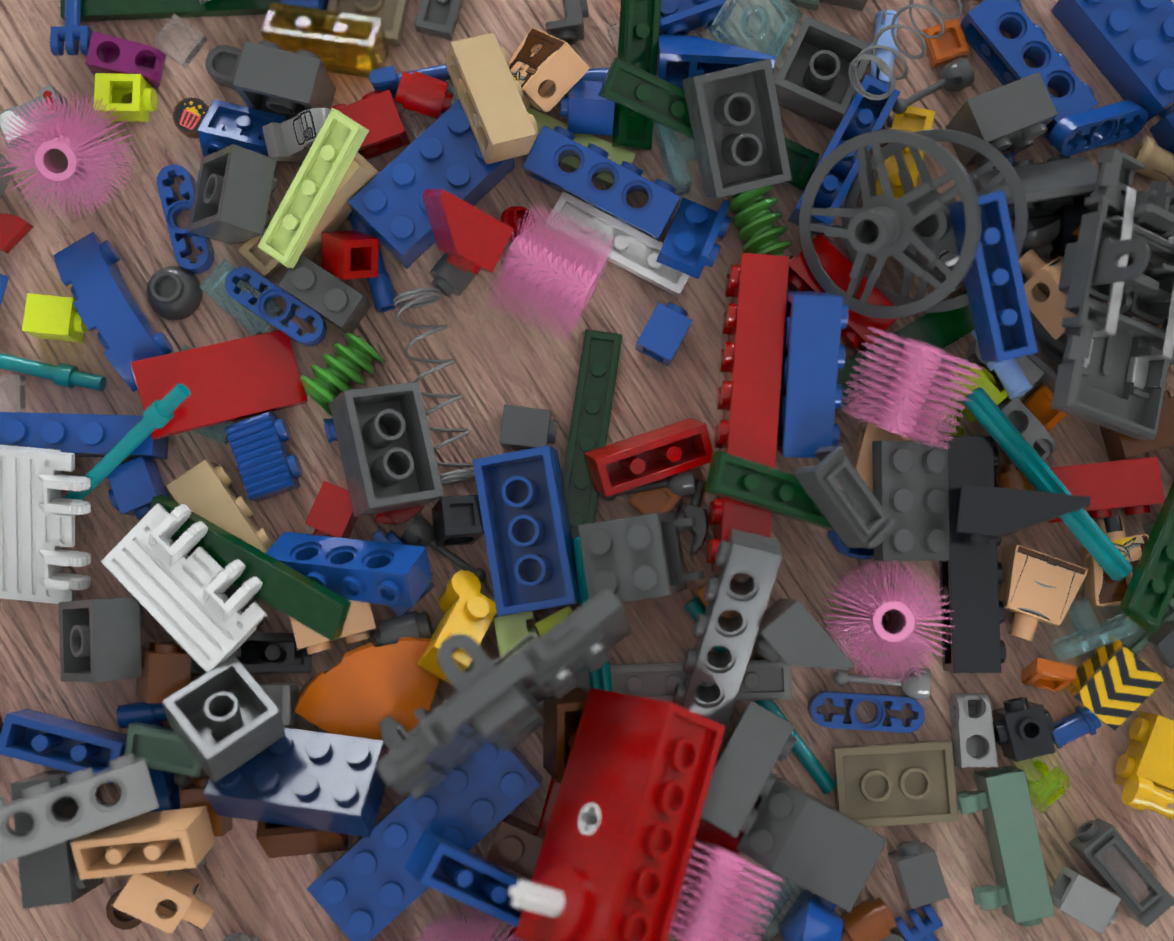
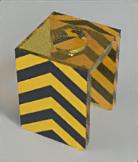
(1114, 683)

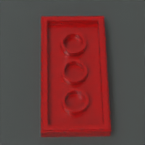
(224, 381)

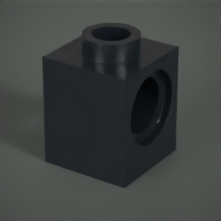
(457, 520)

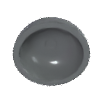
(1041, 233)
(174, 292)

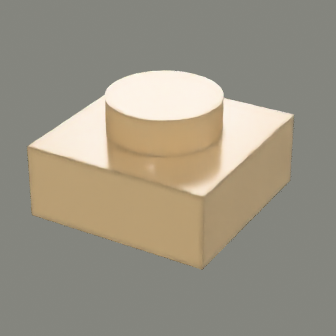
(259, 259)

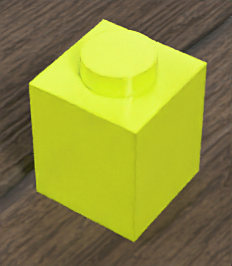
(53, 318)

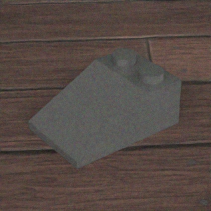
(812, 844)

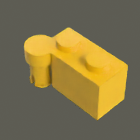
(465, 613)
(1148, 765)

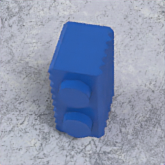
(264, 456)

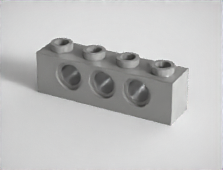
(92, 814)

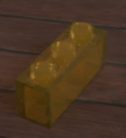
(341, 40)

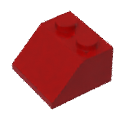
(465, 232)

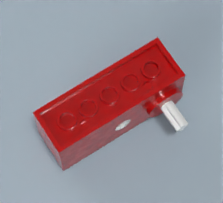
(621, 823)

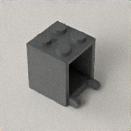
(636, 556)

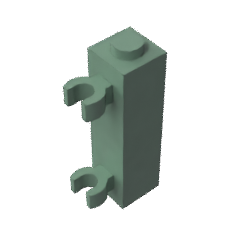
(1013, 846)

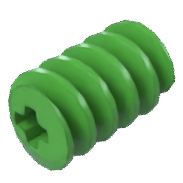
(758, 222)
(340, 370)

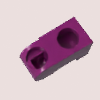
(123, 56)

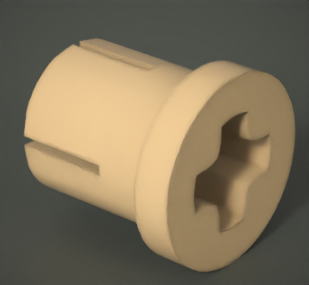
(1158, 161)

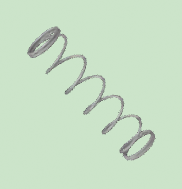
(883, 66)
(428, 296)

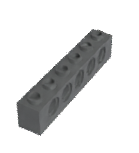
(746, 554)

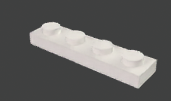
(631, 247)

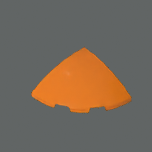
(368, 688)

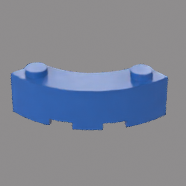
(108, 305)

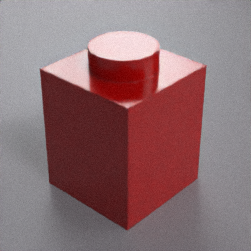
(350, 254)
(332, 512)

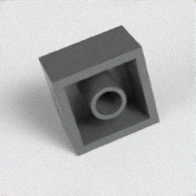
(816, 73)
(282, 80)
(1004, 118)
(233, 195)
(100, 639)
(224, 718)

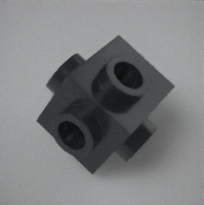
(1023, 729)

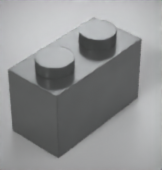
(325, 294)

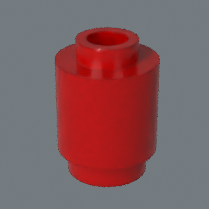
(423, 94)

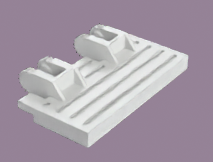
(37, 525)
(184, 590)

